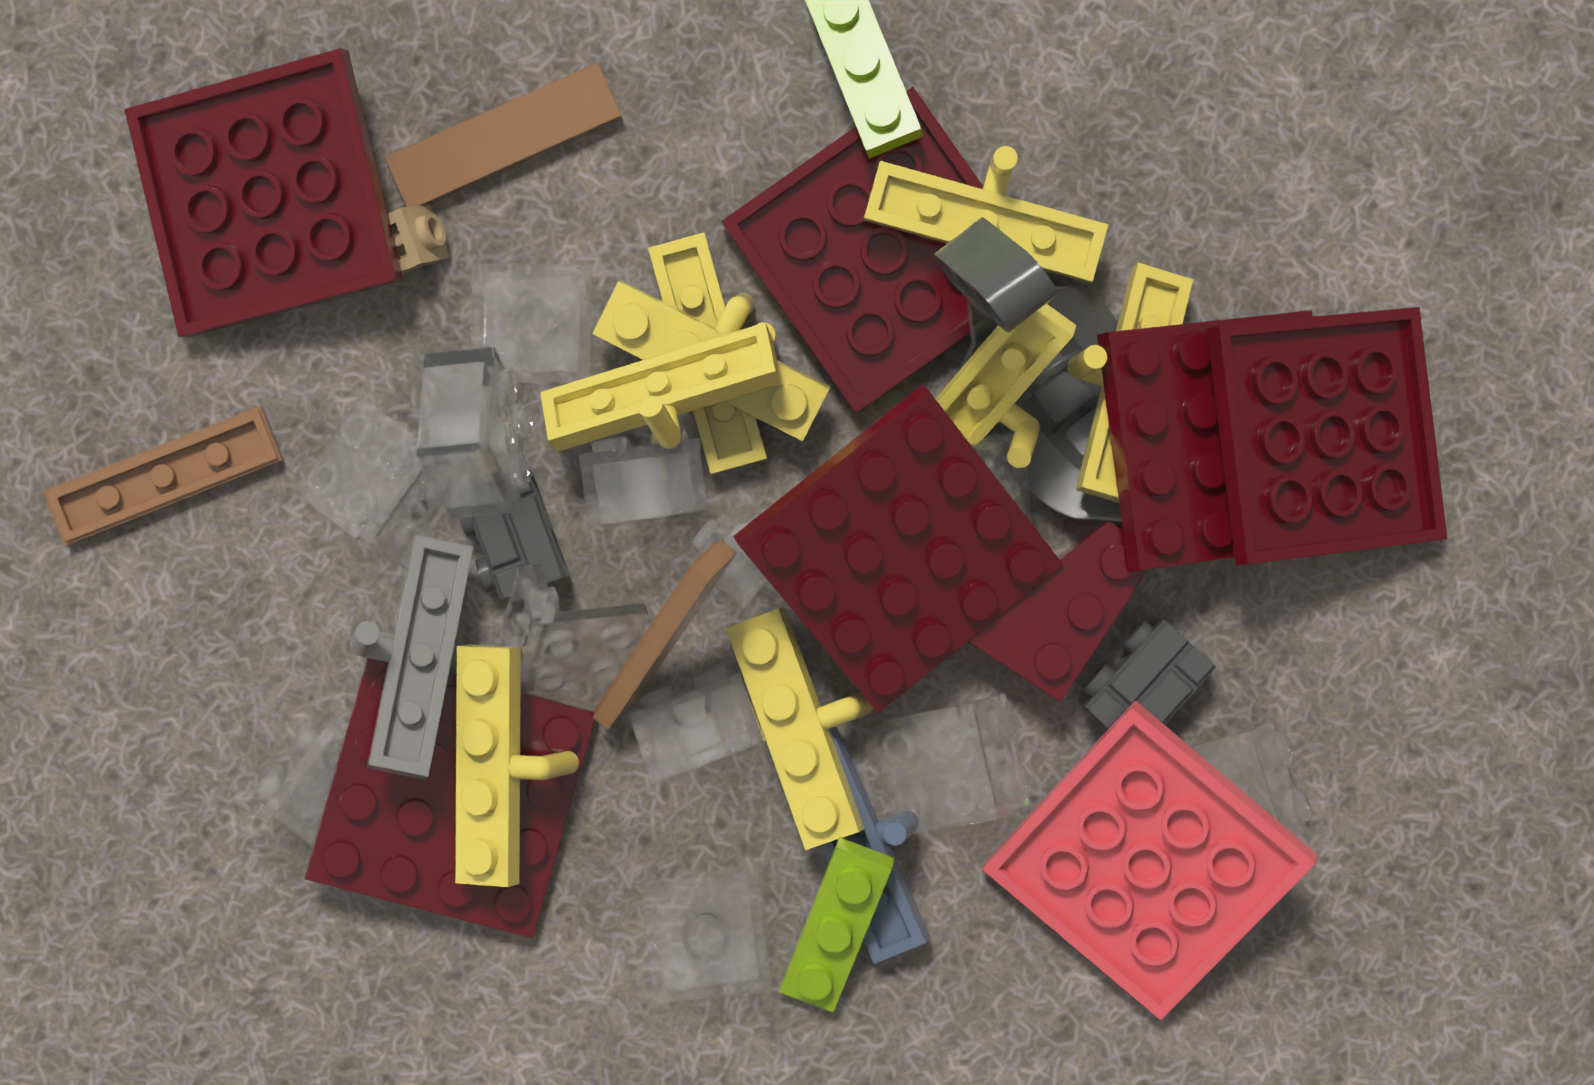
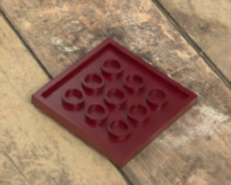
(263, 193)
(855, 289)
(1326, 434)
(1168, 443)
(898, 549)
(399, 832)

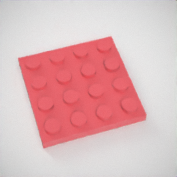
(1149, 861)

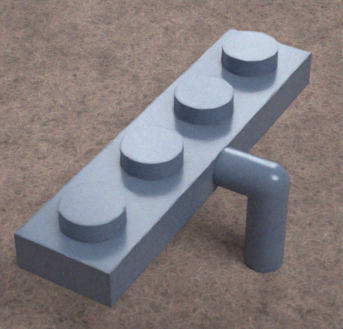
(896, 921)

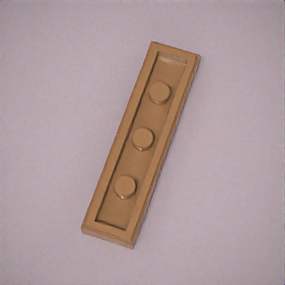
(503, 137)
(163, 476)
(663, 633)

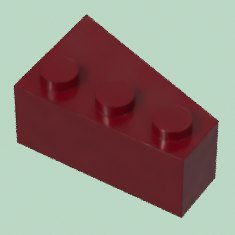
(1066, 616)

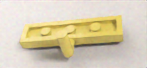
(946, 208)
(691, 285)
(1150, 300)
(653, 328)
(998, 376)
(661, 389)
(798, 727)
(492, 765)

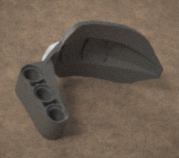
(1004, 290)

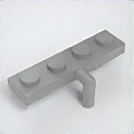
(416, 656)

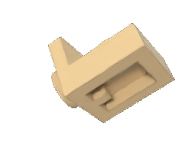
(417, 236)

